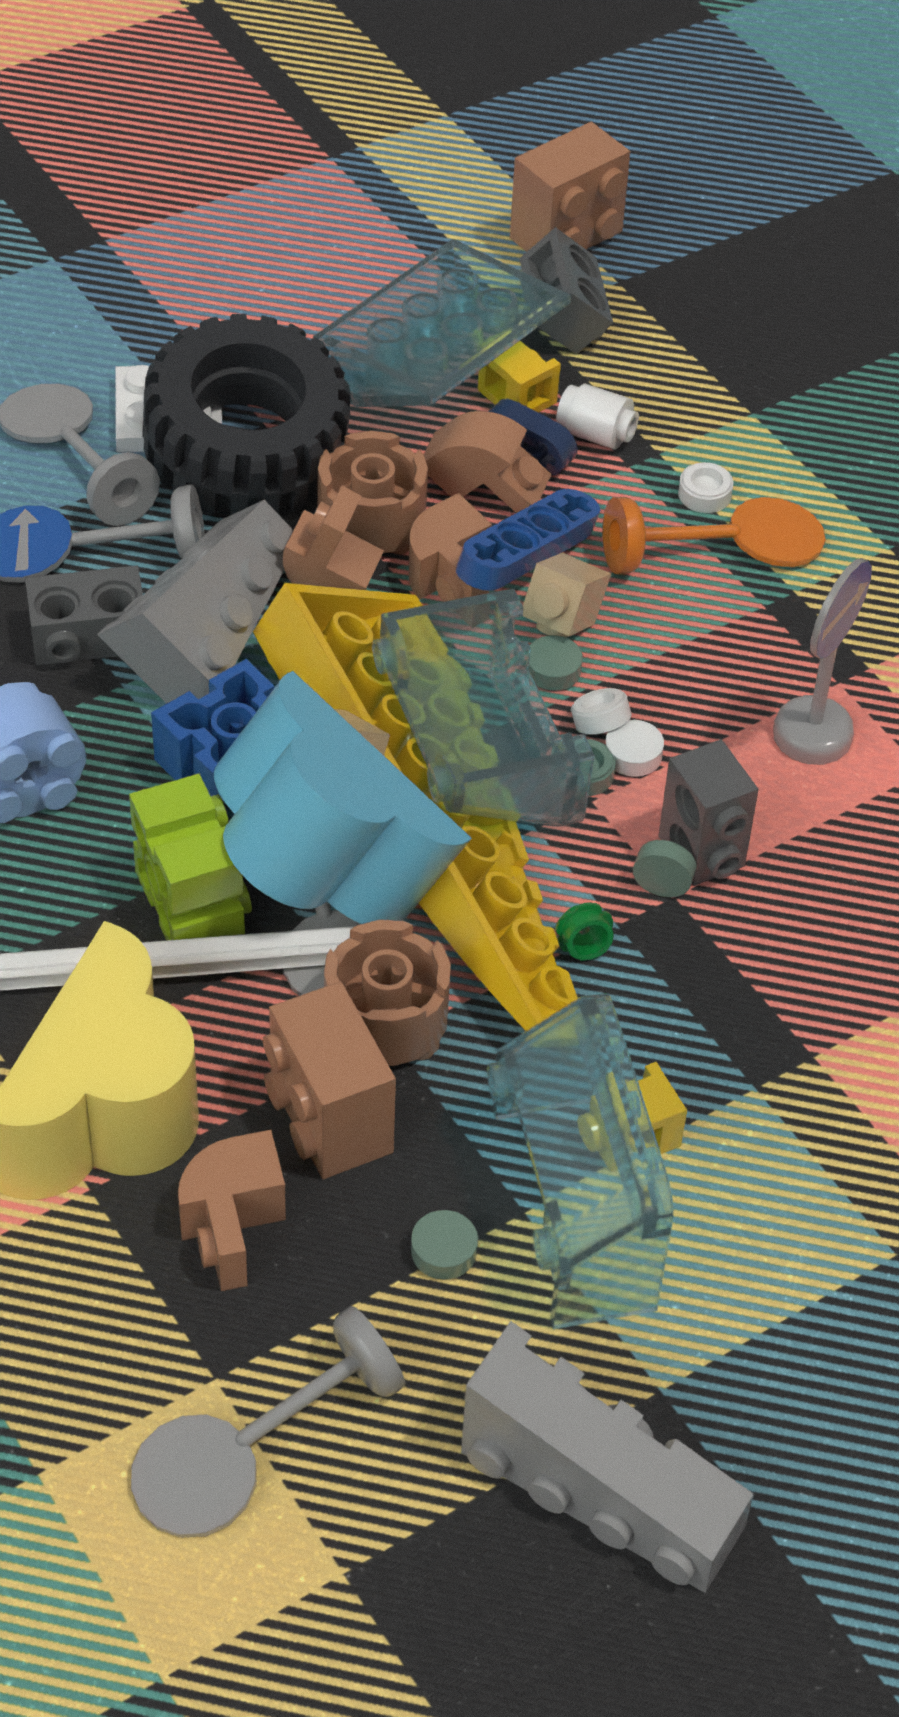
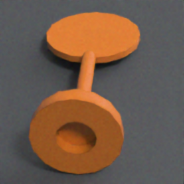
(762, 527)

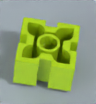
(185, 860)

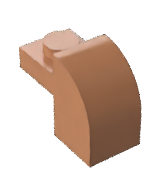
(486, 451)
(436, 547)
(327, 554)
(226, 1190)

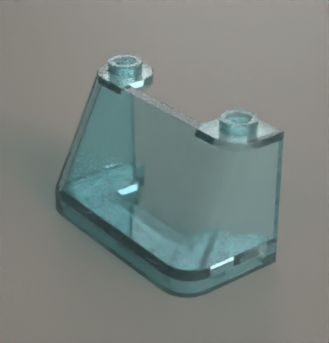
(481, 713)

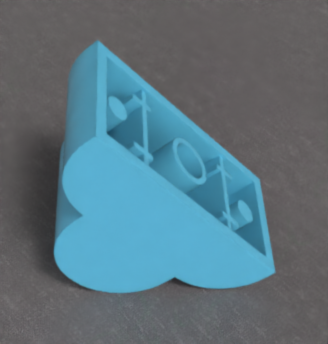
(328, 813)

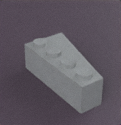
(204, 605)
(599, 1463)

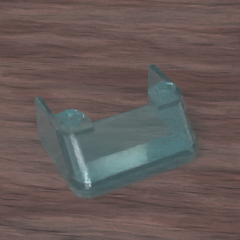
(591, 1160)

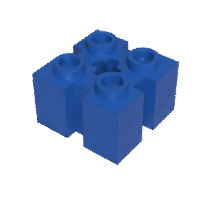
(196, 732)

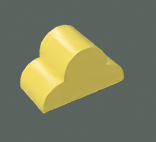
(99, 1079)

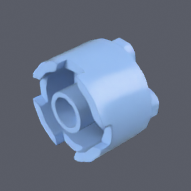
(37, 753)

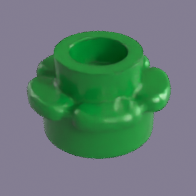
(585, 931)

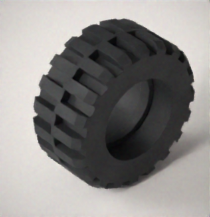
(251, 366)

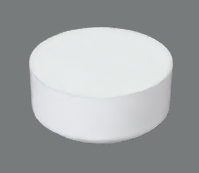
(705, 487)
(601, 711)
(636, 748)

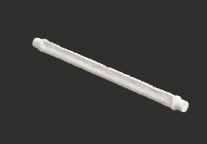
(184, 956)

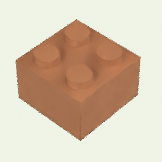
(571, 186)
(330, 1080)

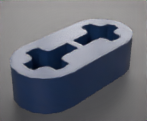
(544, 437)

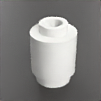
(597, 415)

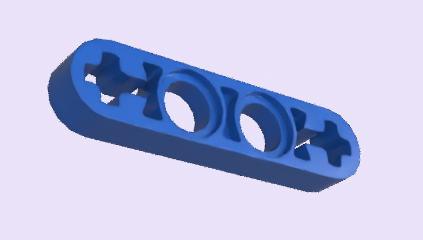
(527, 538)

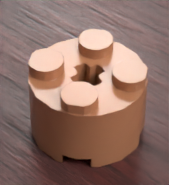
(388, 480)
(396, 985)

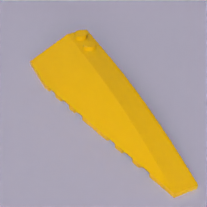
(483, 896)

